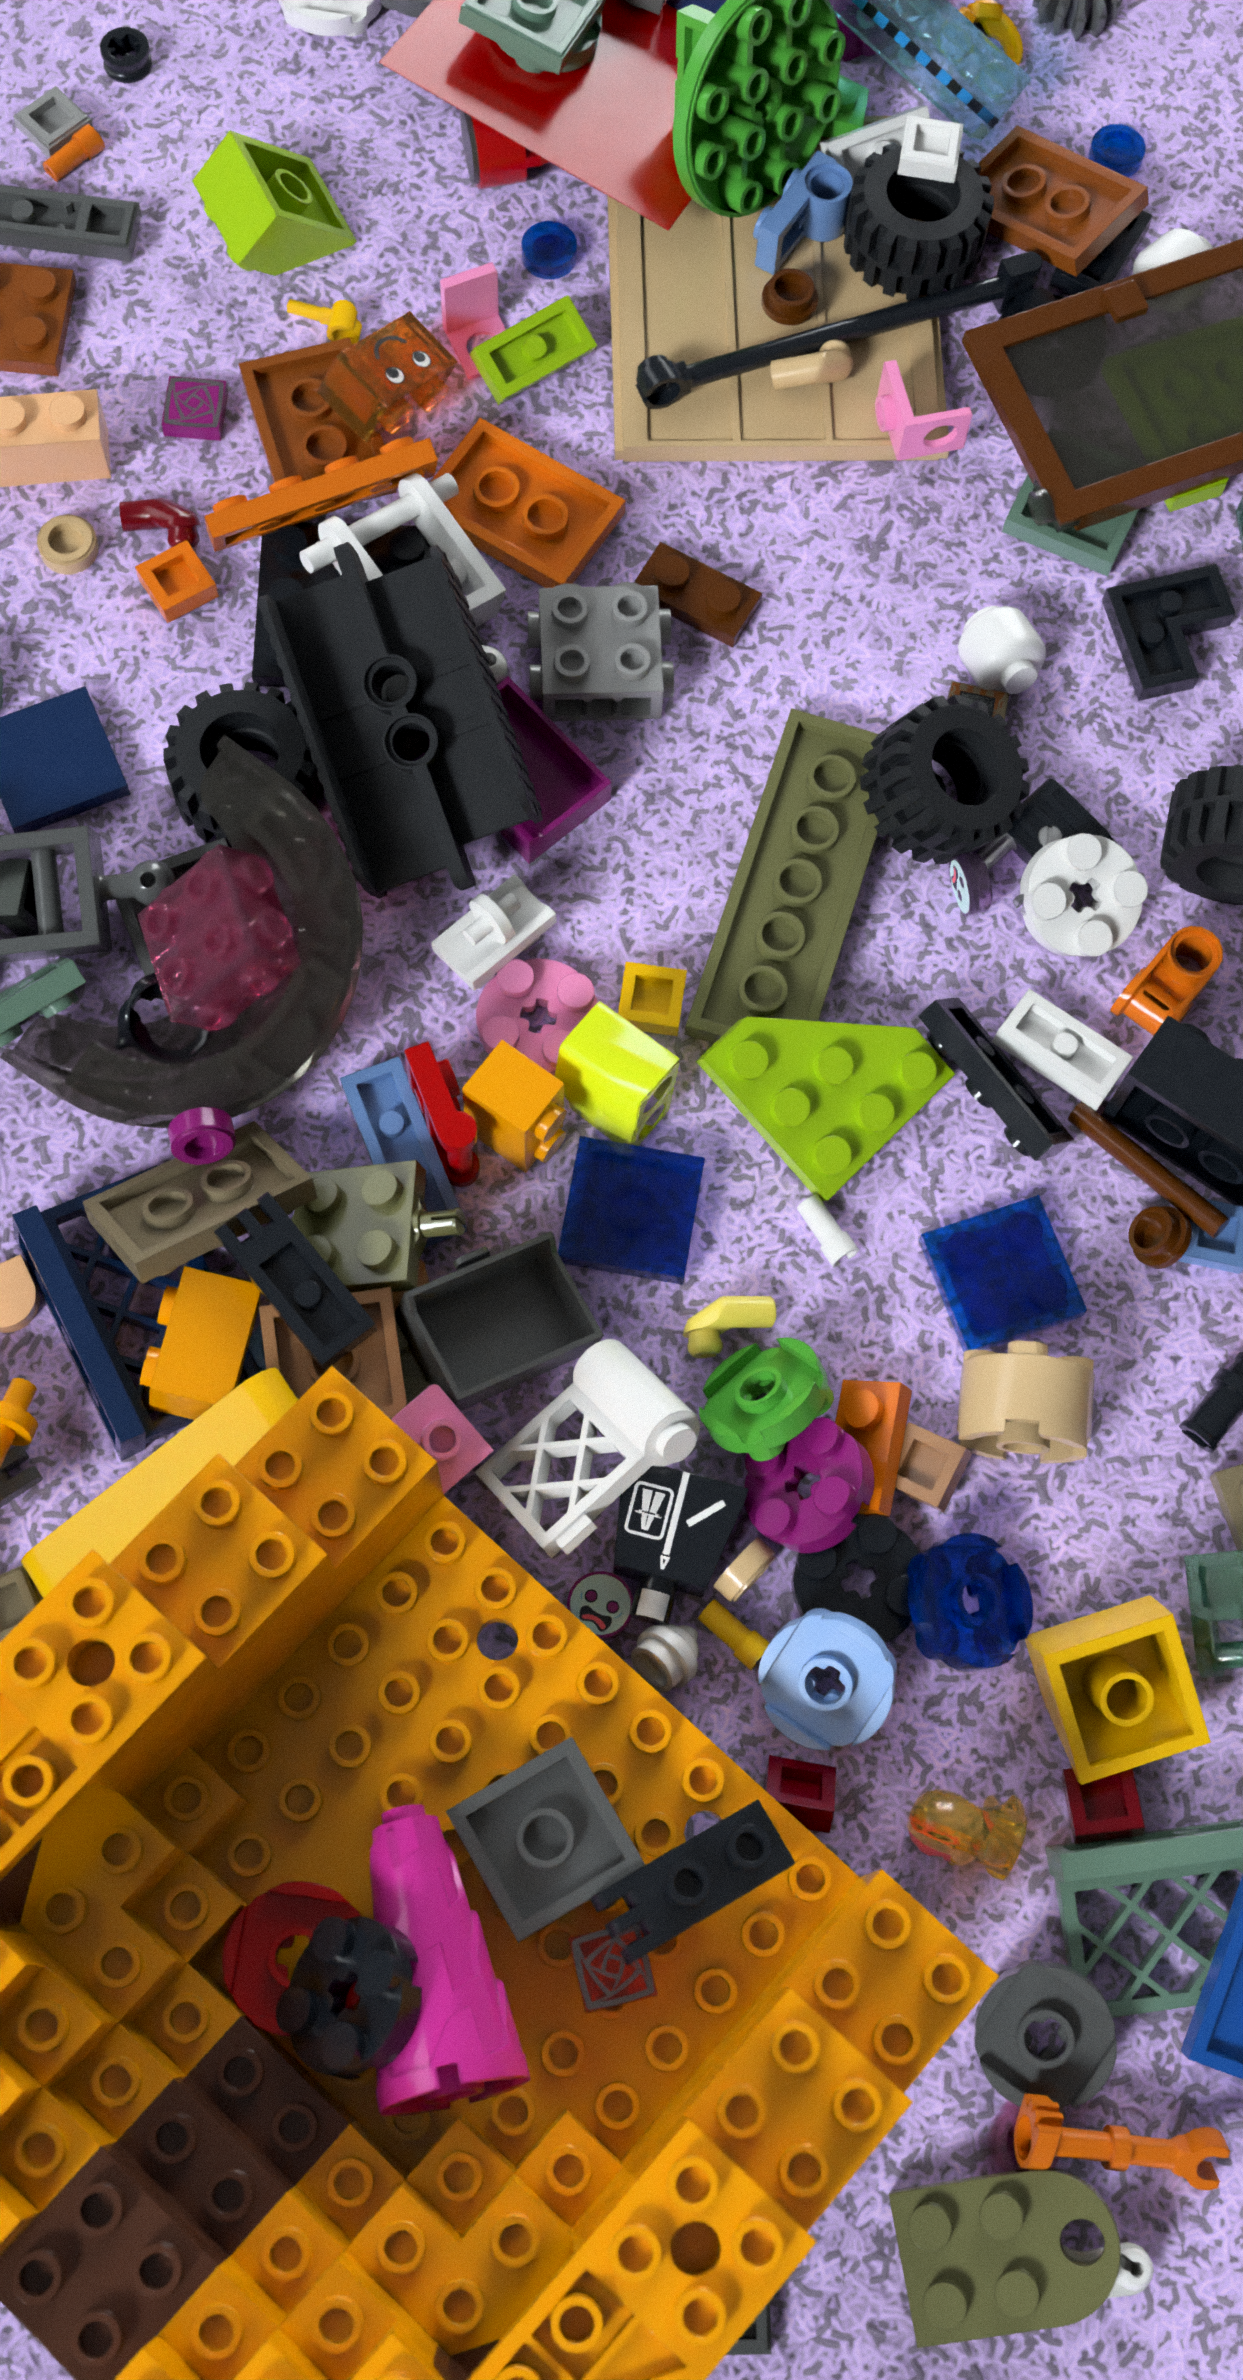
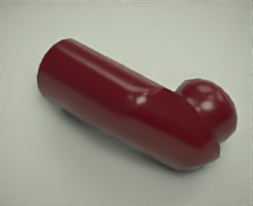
(161, 514)

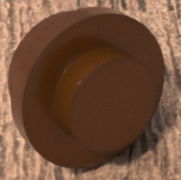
(790, 297)
(1160, 1236)

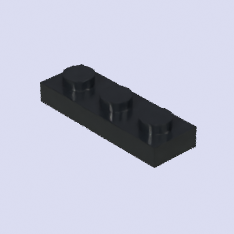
(994, 1079)

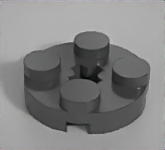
(1086, 2026)

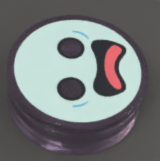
(970, 883)

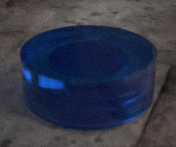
(1118, 148)
(549, 250)

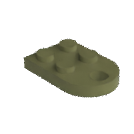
(991, 2257)

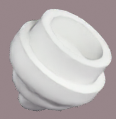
(666, 1656)

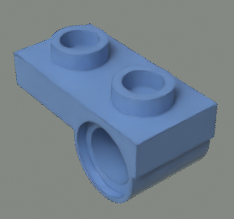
(811, 206)

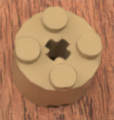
(1026, 1403)

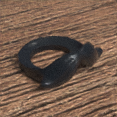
(135, 1034)

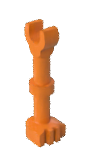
(1042, 2137)

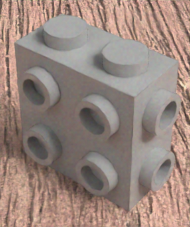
(600, 652)

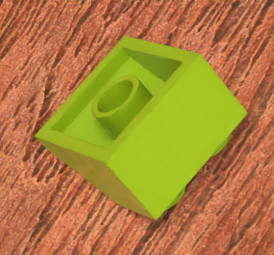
(270, 206)

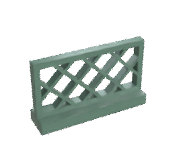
(1142, 1860)

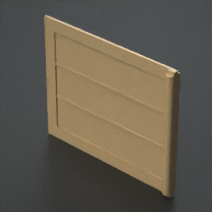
(700, 297)

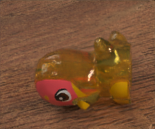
(960, 1831)

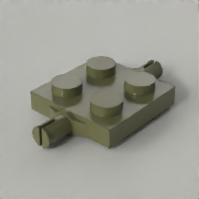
(374, 1223)

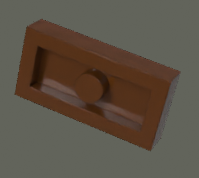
(700, 594)

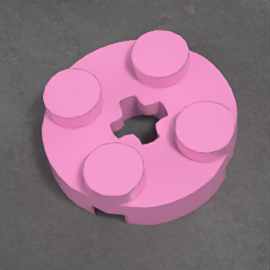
(525, 986)

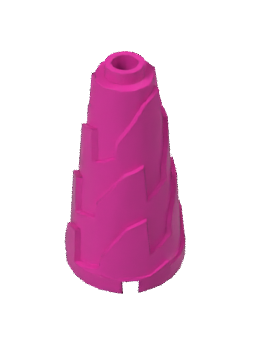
(465, 2024)

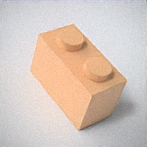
(53, 438)

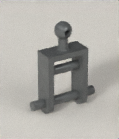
(93, 891)

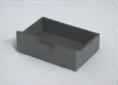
(497, 1321)

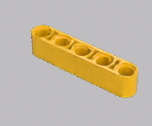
(137, 1497)

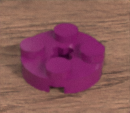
(834, 1501)

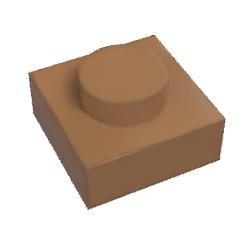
(930, 1467)

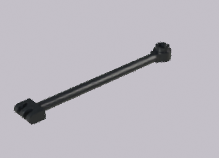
(664, 381)

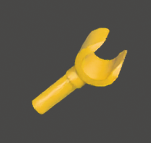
(340, 319)

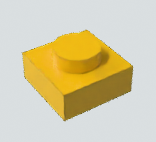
(652, 997)

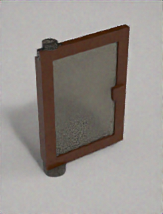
(1123, 388)

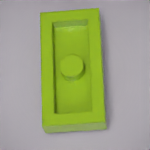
(533, 349)

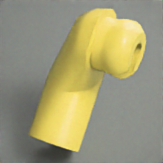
(722, 1315)

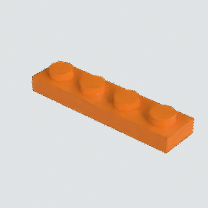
(297, 500)

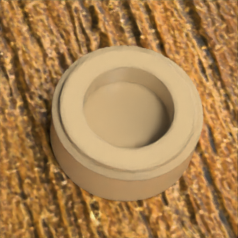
(67, 544)
(745, 1570)

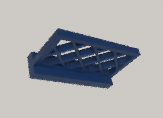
(83, 1327)

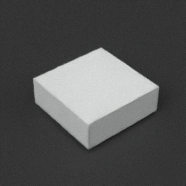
(930, 149)

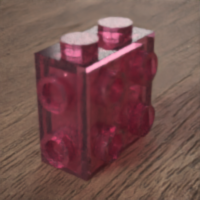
(218, 938)

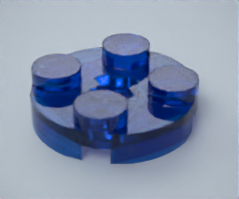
(938, 1610)

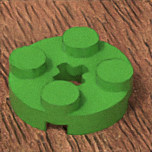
(794, 1398)

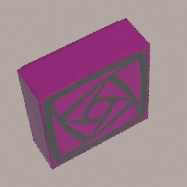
(195, 408)

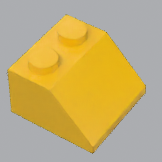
(1118, 1688)

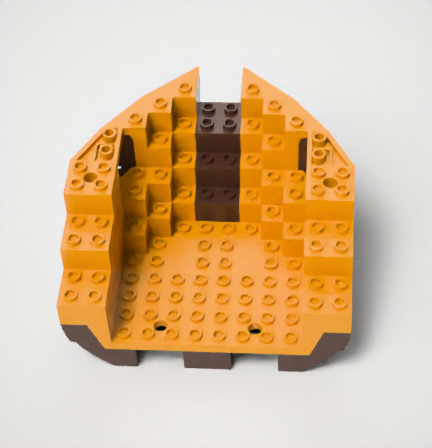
(239, 1722)

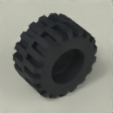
(909, 253)
(254, 723)
(975, 755)
(1206, 834)

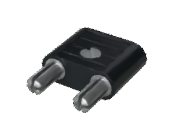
(1047, 817)

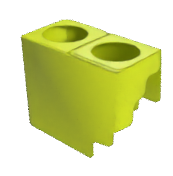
(610, 1072)

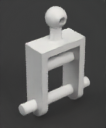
(425, 507)

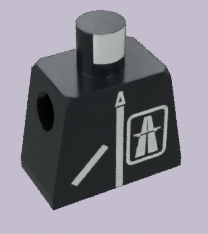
(672, 1536)

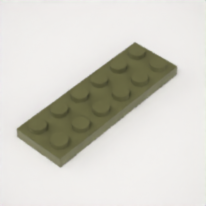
(792, 883)

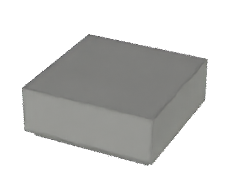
(51, 121)

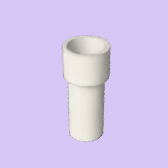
(833, 1240)

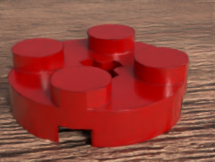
(261, 1931)

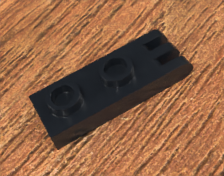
(298, 1283)
(696, 1879)

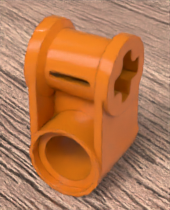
(1165, 985)

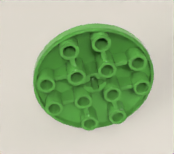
(752, 97)

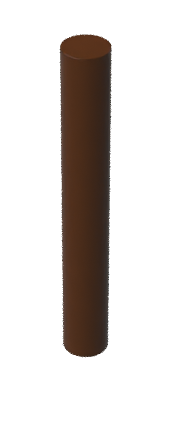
(1149, 1169)

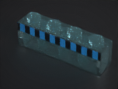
(940, 57)

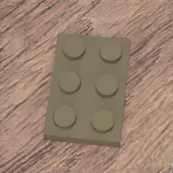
(175, 1207)

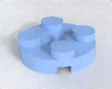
(822, 1641)

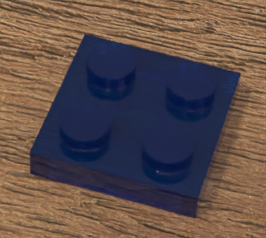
(631, 1210)
(1002, 1275)

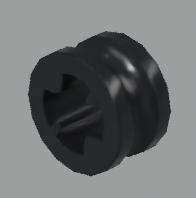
(130, 67)

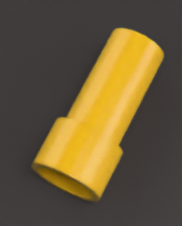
(746, 1644)

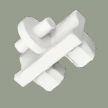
(493, 932)

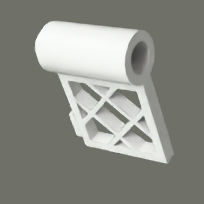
(633, 1415)

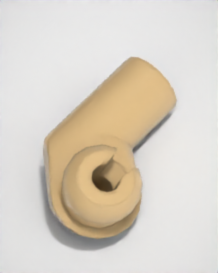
(828, 365)

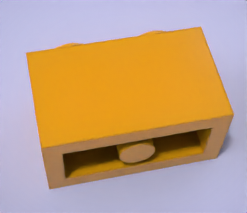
(516, 1107)
(203, 1343)

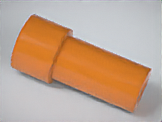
(84, 144)

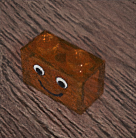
(388, 378)

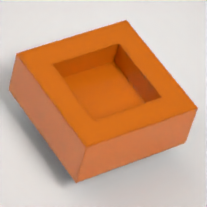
(176, 581)

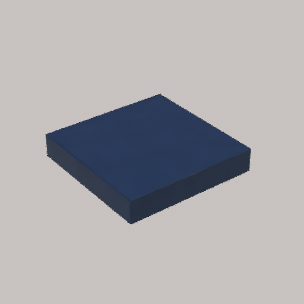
(56, 762)

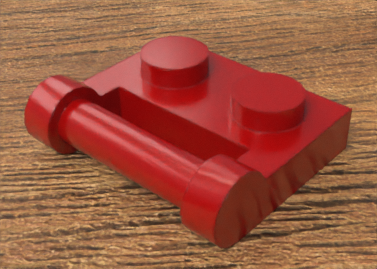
(450, 1128)

